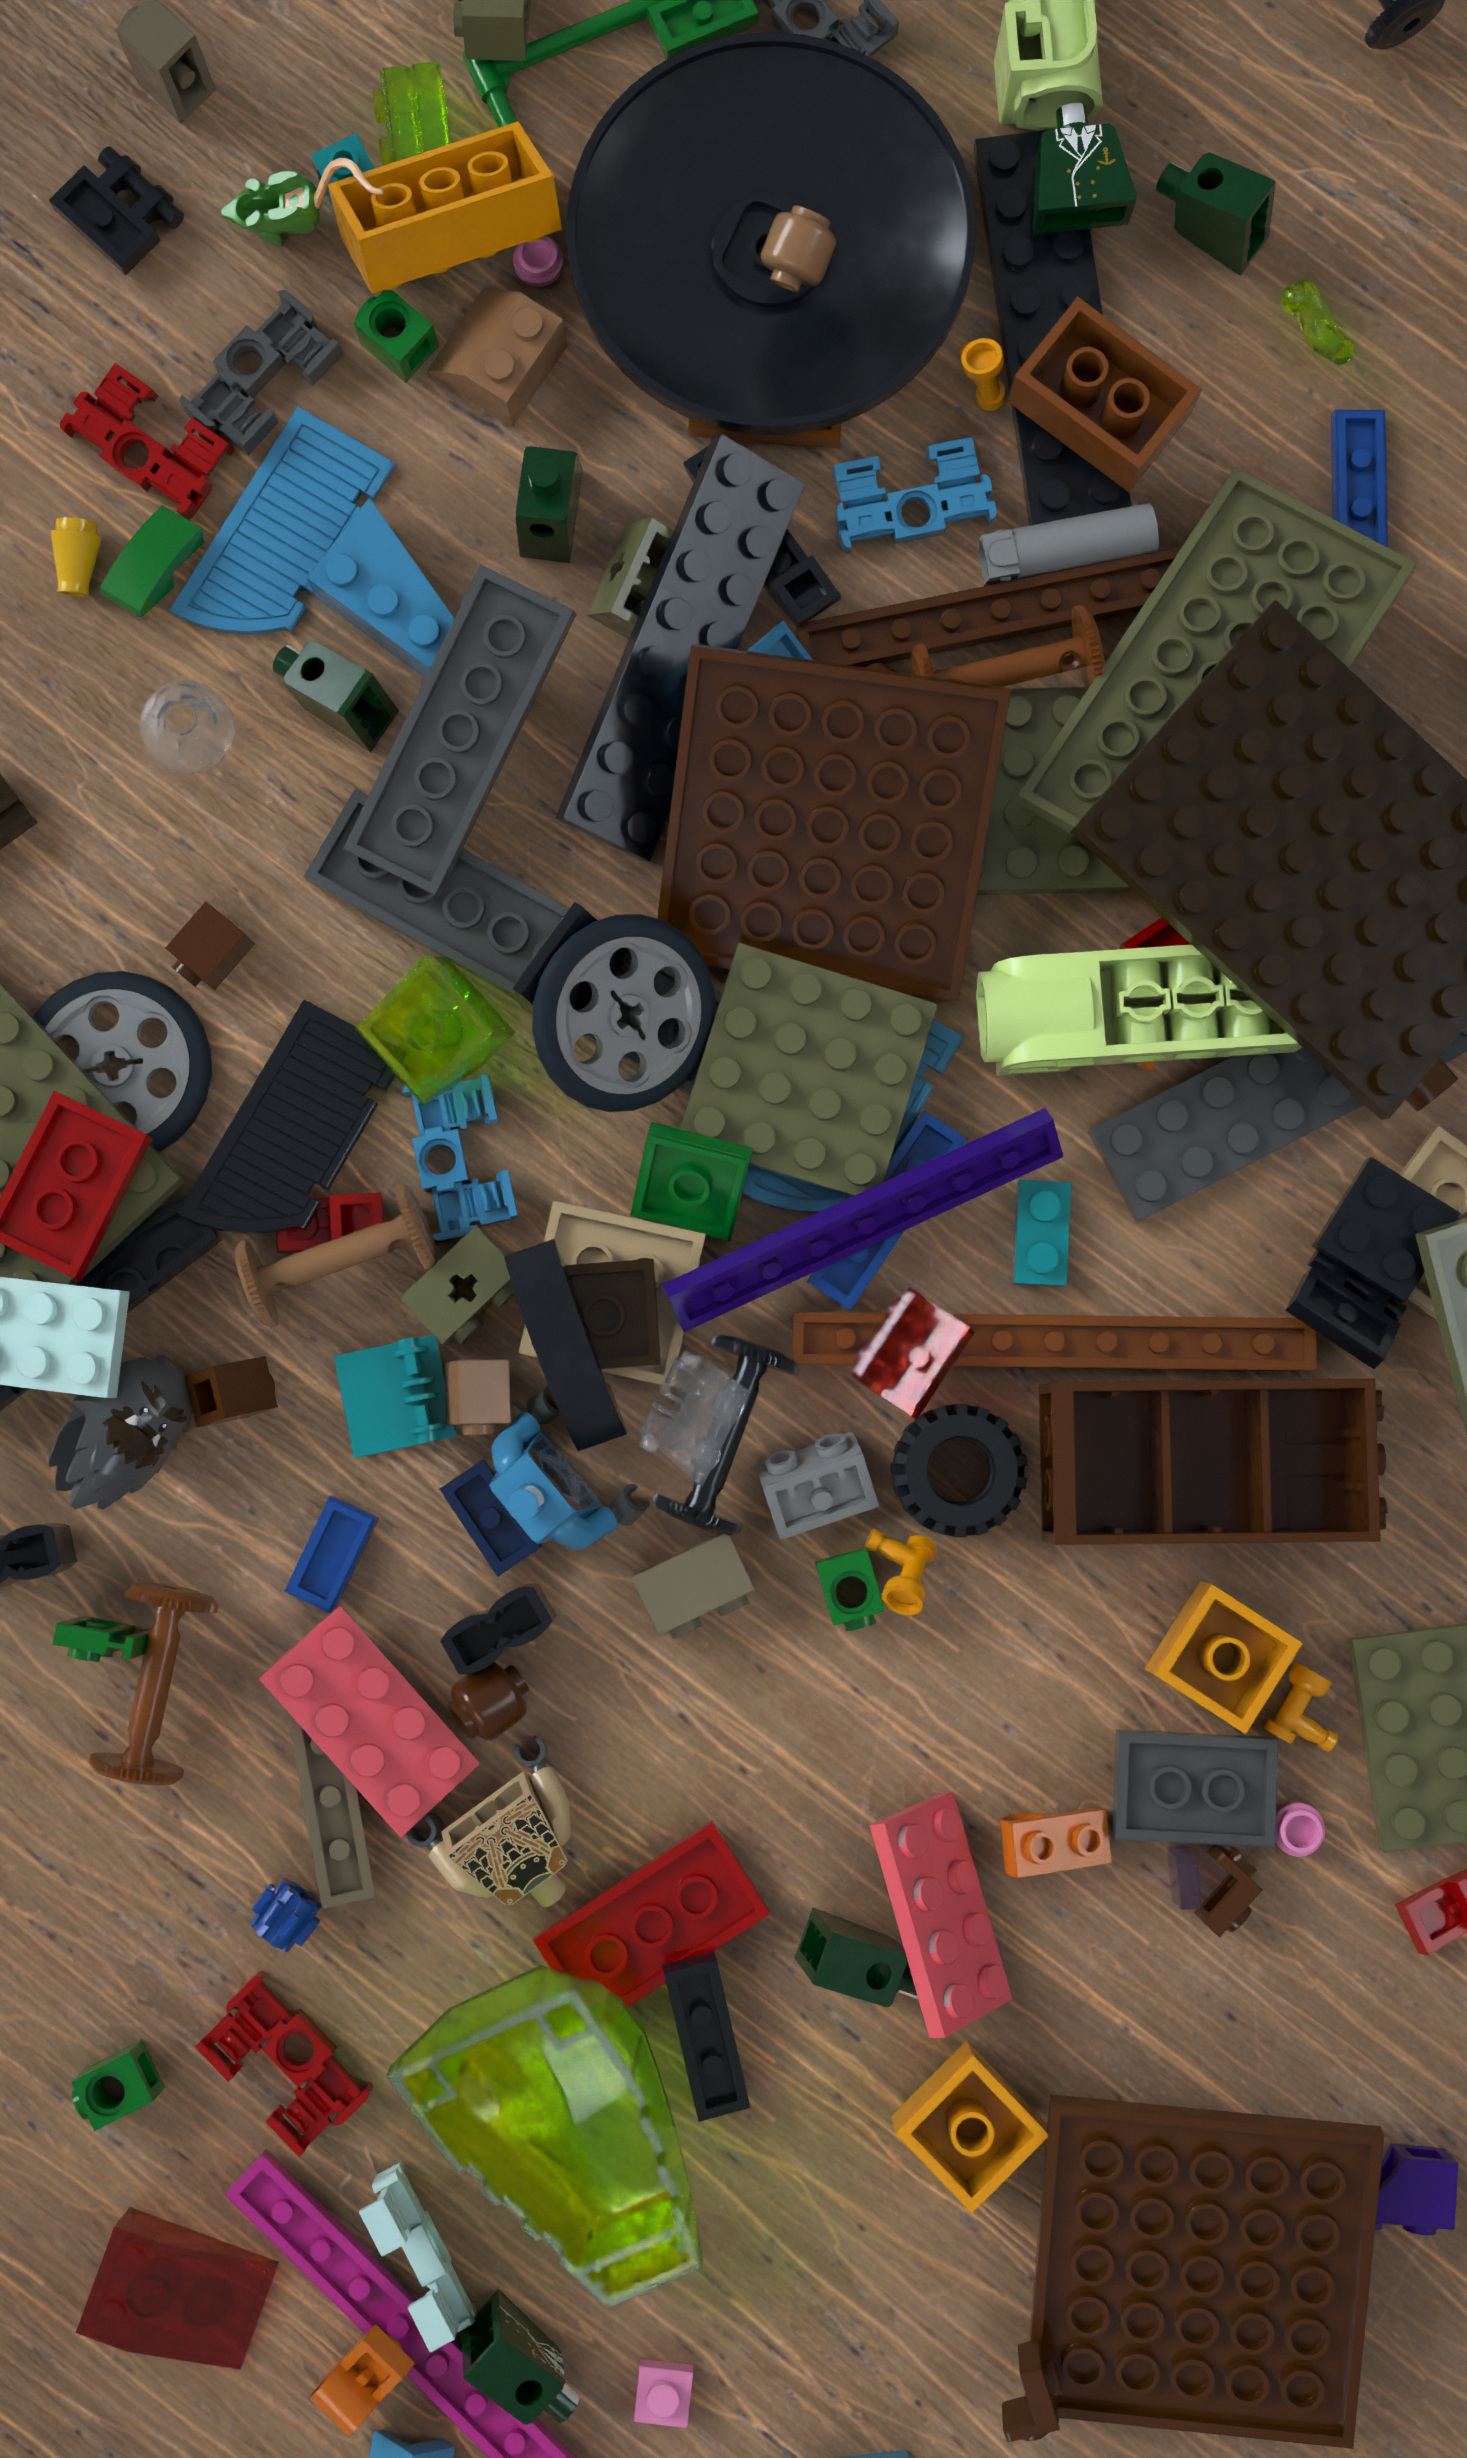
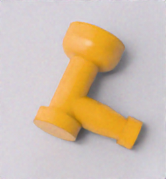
(982, 363)
(904, 1592)
(1290, 1718)

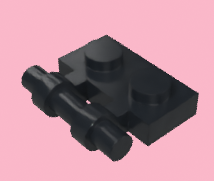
(106, 220)
(1346, 1310)

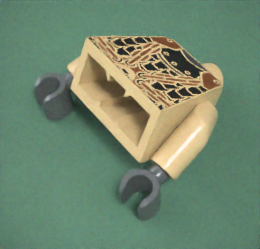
(508, 1840)

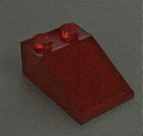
(176, 2293)

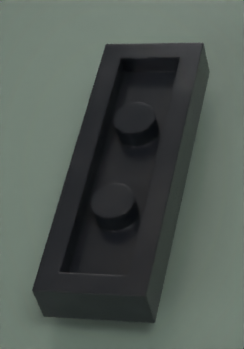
(706, 2036)

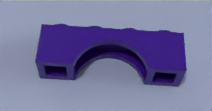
(1417, 2189)

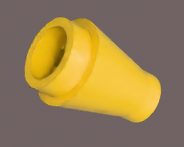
(75, 554)

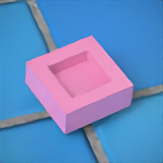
(663, 2393)

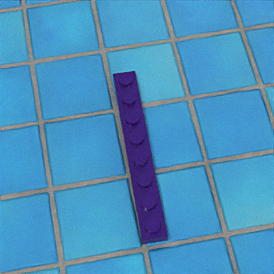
(864, 1220)

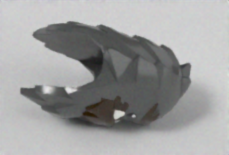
(123, 1440)

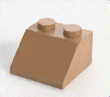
(501, 352)

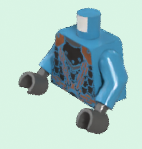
(546, 1490)

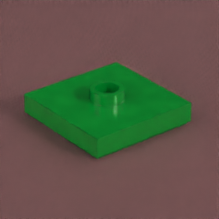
(691, 1181)

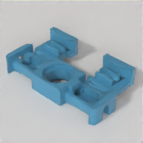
(872, 518)
(470, 1201)

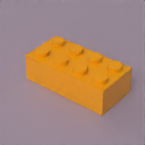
(446, 207)

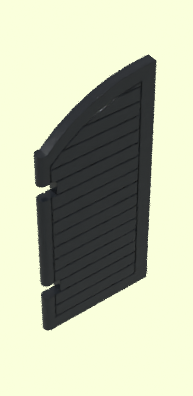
(291, 1129)

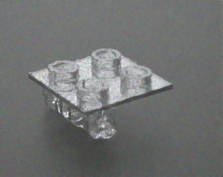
(700, 1417)

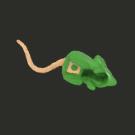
(286, 203)

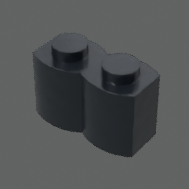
(35, 1552)
(488, 1633)

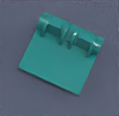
(394, 1395)

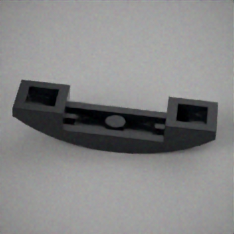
(794, 579)
(564, 1345)

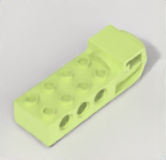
(1046, 55)
(1116, 1010)

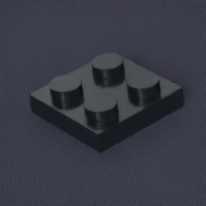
(1377, 1227)

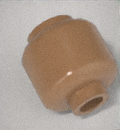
(798, 248)

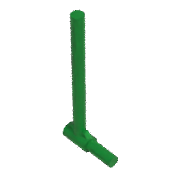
(493, 76)

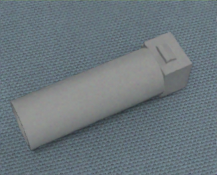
(1067, 543)

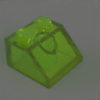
(434, 1028)

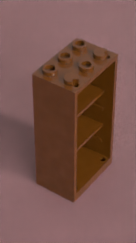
(1211, 1461)

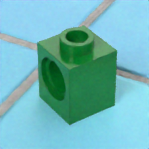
(401, 353)
(832, 1571)
(134, 2070)

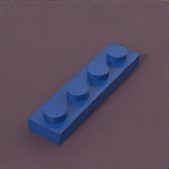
(850, 1276)

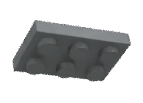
(1195, 1788)

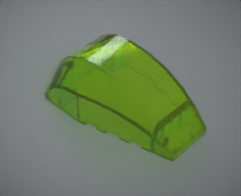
(564, 2123)

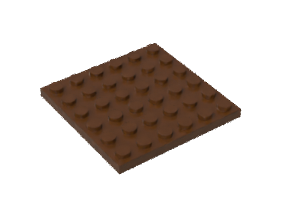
(831, 816)
(1206, 2268)

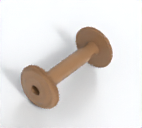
(264, 1281)

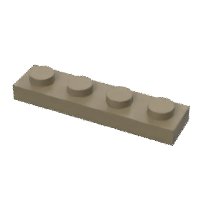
(332, 1825)

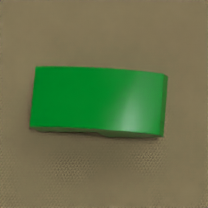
(146, 563)

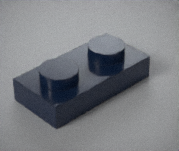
(487, 1519)

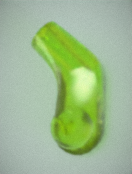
(1317, 322)

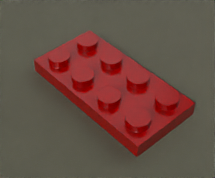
(656, 1915)

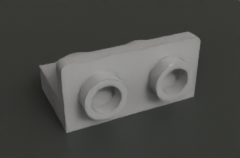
(816, 1484)

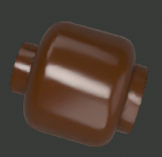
(488, 1701)

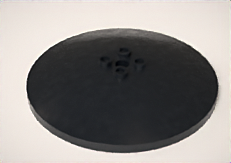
(686, 194)

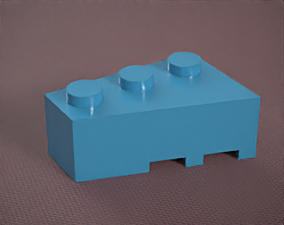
(382, 590)

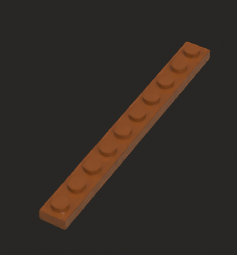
(1083, 1341)

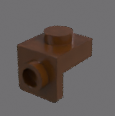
(1229, 1903)
(1037, 2412)

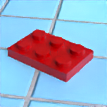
(69, 1185)

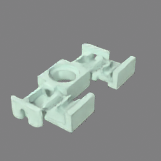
(401, 2221)

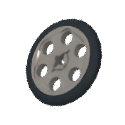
(587, 958)
(138, 1002)

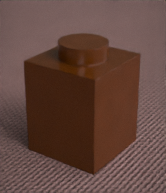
(208, 947)
(231, 1391)

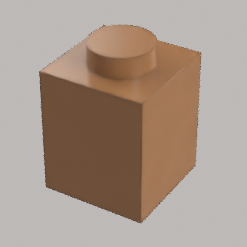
(477, 1395)

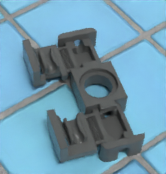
(859, 34)
(280, 335)

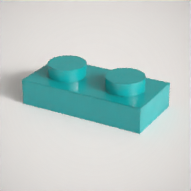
(1041, 1233)

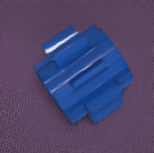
(285, 1915)

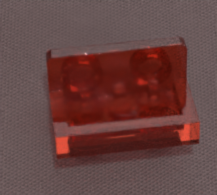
(911, 1353)

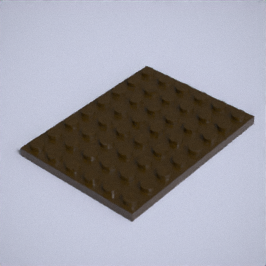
(1305, 855)

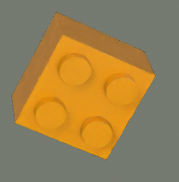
(1223, 1656)
(969, 2126)

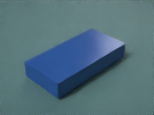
(331, 1554)

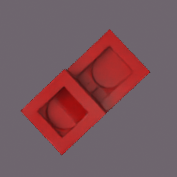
(334, 1218)
(1436, 1913)

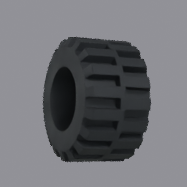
(1004, 1478)

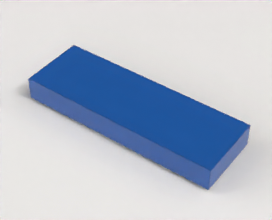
(1360, 472)

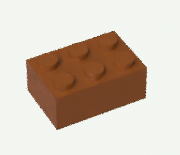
(1103, 394)

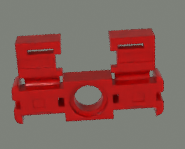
(172, 474)
(329, 2083)

